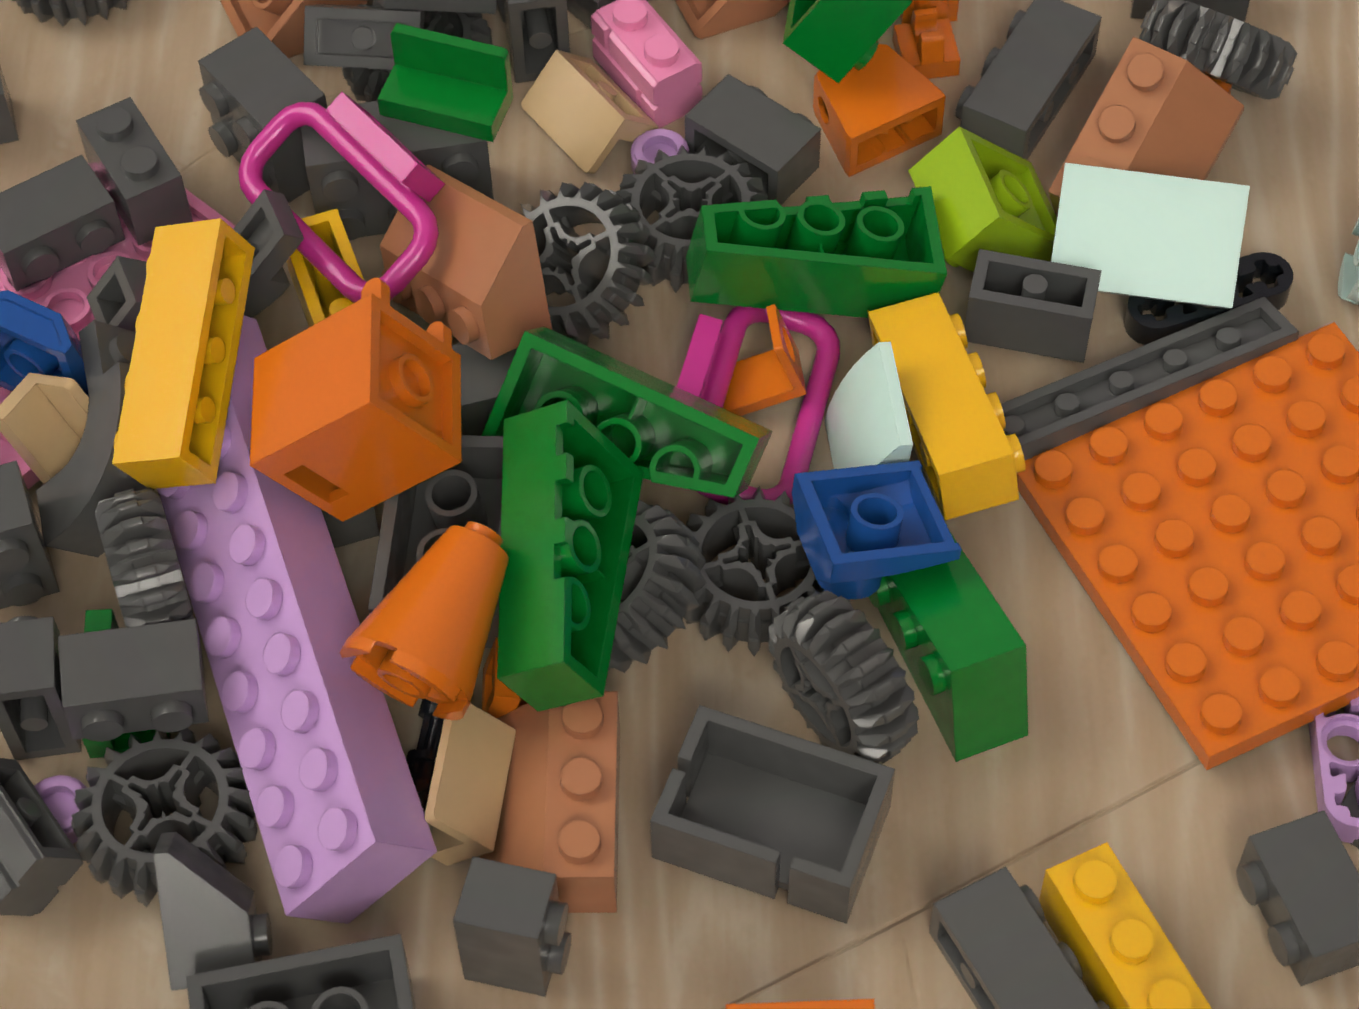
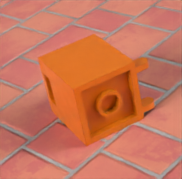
(357, 406)

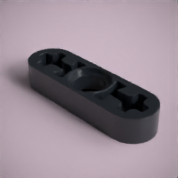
(1261, 265)

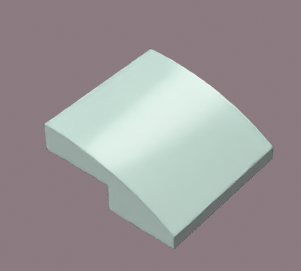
(868, 413)

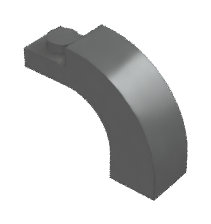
(266, 226)
(71, 496)

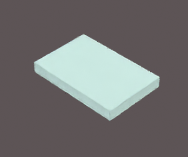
(1152, 233)

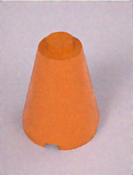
(434, 623)

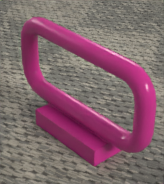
(379, 159)
(712, 363)

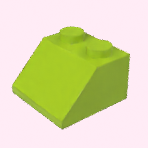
(985, 200)

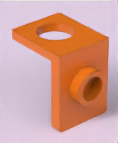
(769, 375)

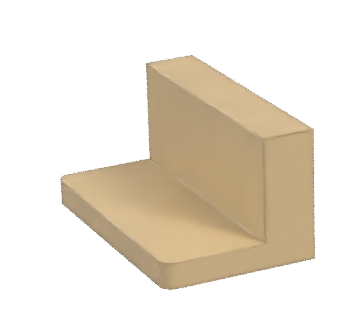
(583, 109)
(45, 421)
(468, 785)

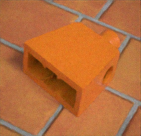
(877, 110)

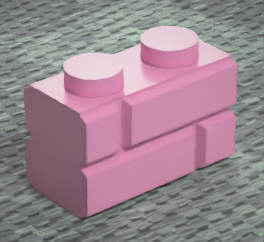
(646, 59)

